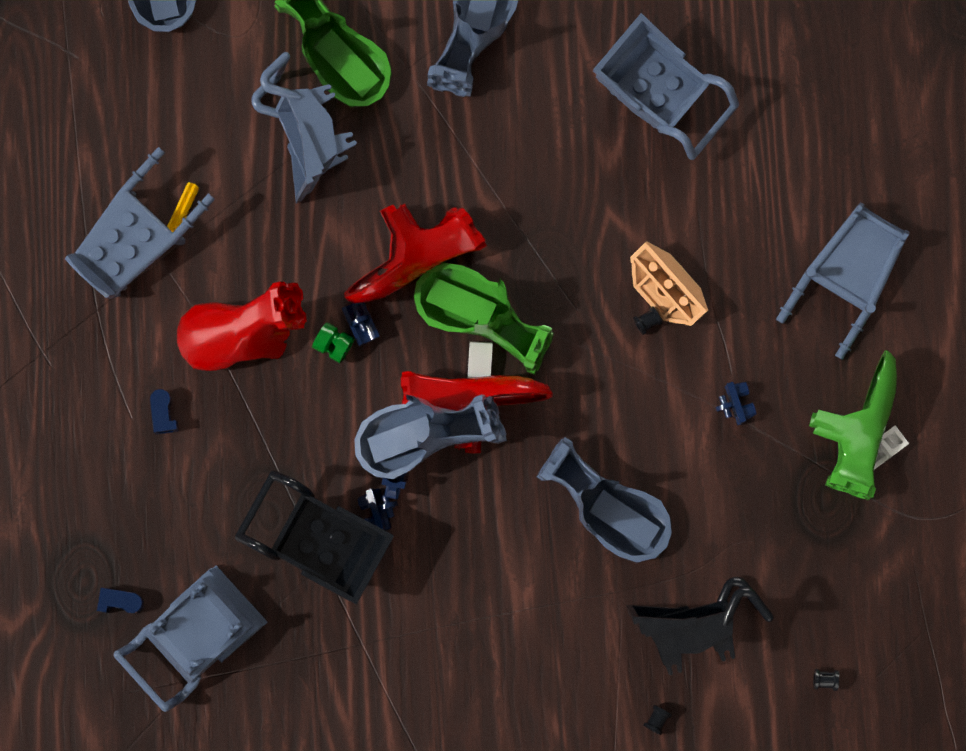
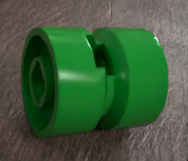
(333, 342)

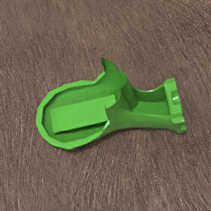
(338, 54)
(466, 302)
(860, 433)

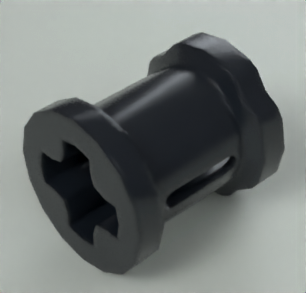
(647, 320)
(826, 679)
(657, 720)

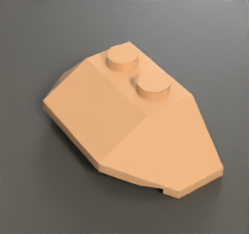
(667, 285)

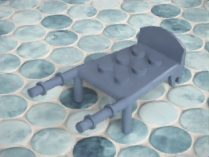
(128, 238)
(854, 267)

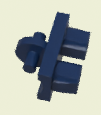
(360, 323)
(734, 392)
(394, 486)
(380, 507)

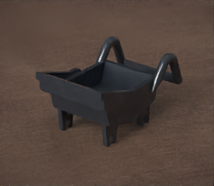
(322, 542)
(696, 628)

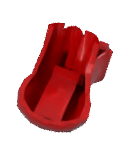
(416, 251)
(222, 334)
(460, 392)

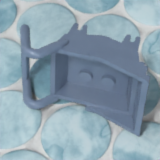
(657, 82)
(307, 126)
(196, 632)

